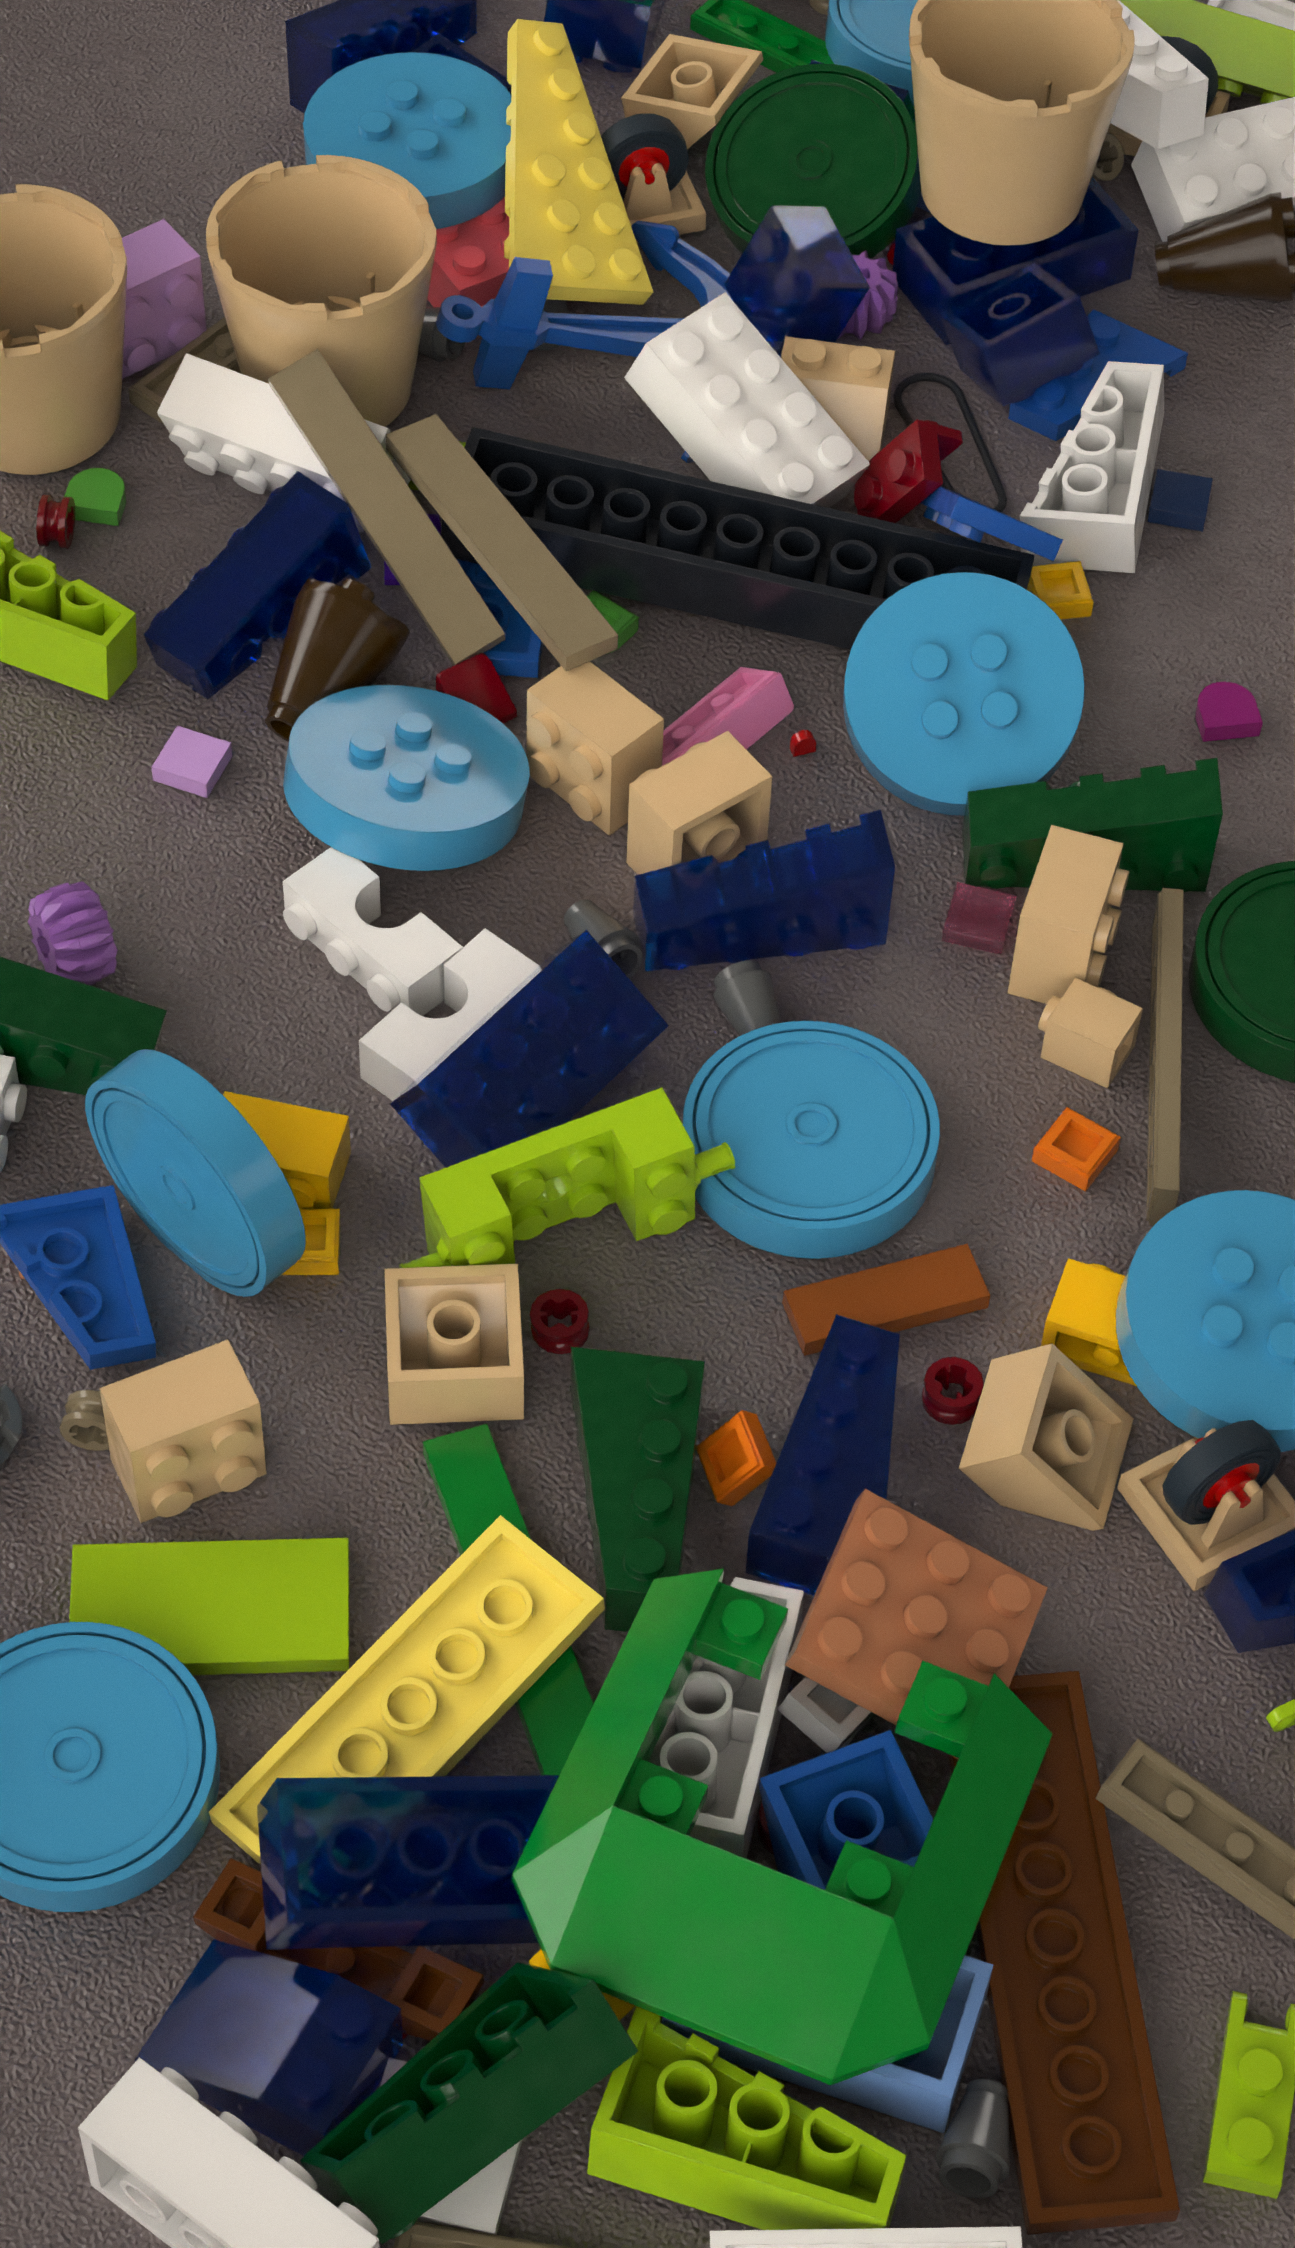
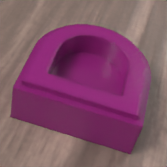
(1227, 712)

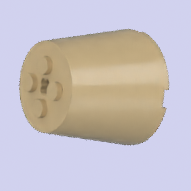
(1013, 109)
(329, 264)
(58, 329)

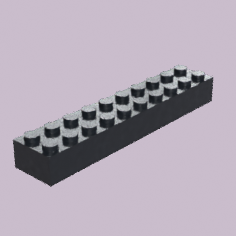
(718, 544)

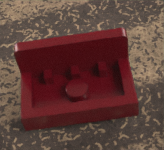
(905, 471)

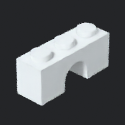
(332, 907)
(409, 1043)

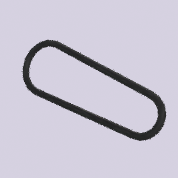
(970, 422)

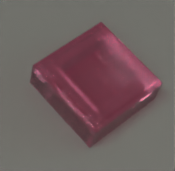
(979, 918)

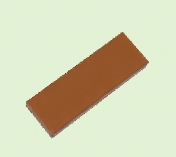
(889, 1296)

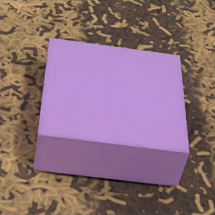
(192, 761)

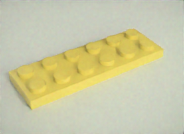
(431, 1677)

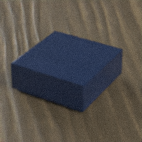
(1180, 500)

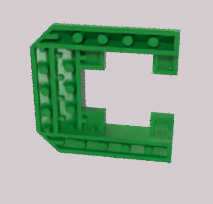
(731, 1945)

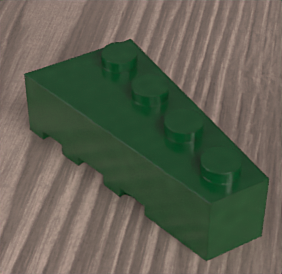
(1161, 818)
(68, 1030)
(638, 1462)
(470, 2095)

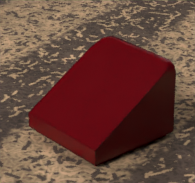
(478, 684)

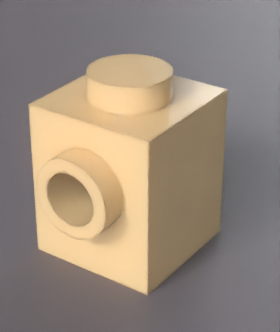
(1089, 1031)

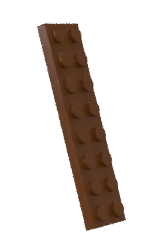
(1069, 1997)

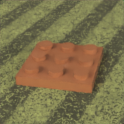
(909, 1597)

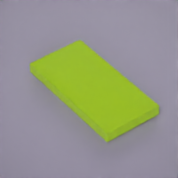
(223, 1601)

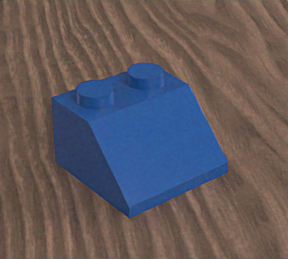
(844, 1795)

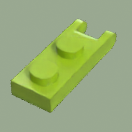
(1252, 2104)

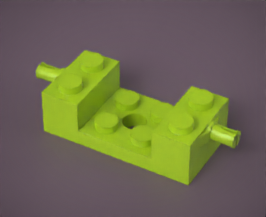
(618, 1155)

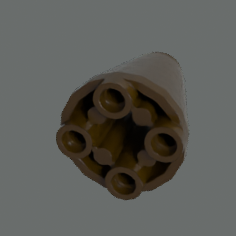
(1234, 252)
(330, 646)

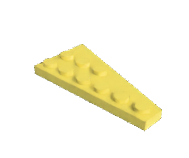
(560, 178)

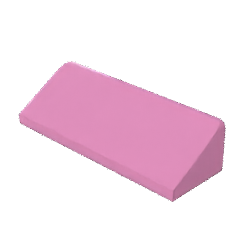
(743, 704)

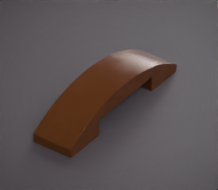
(422, 1984)

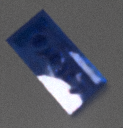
(944, 268)
(532, 1056)
(396, 1860)

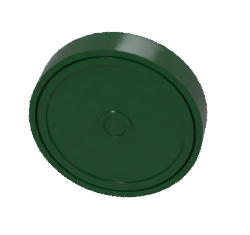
(818, 142)
(1247, 969)

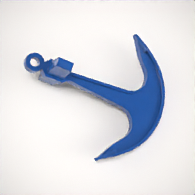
(518, 322)

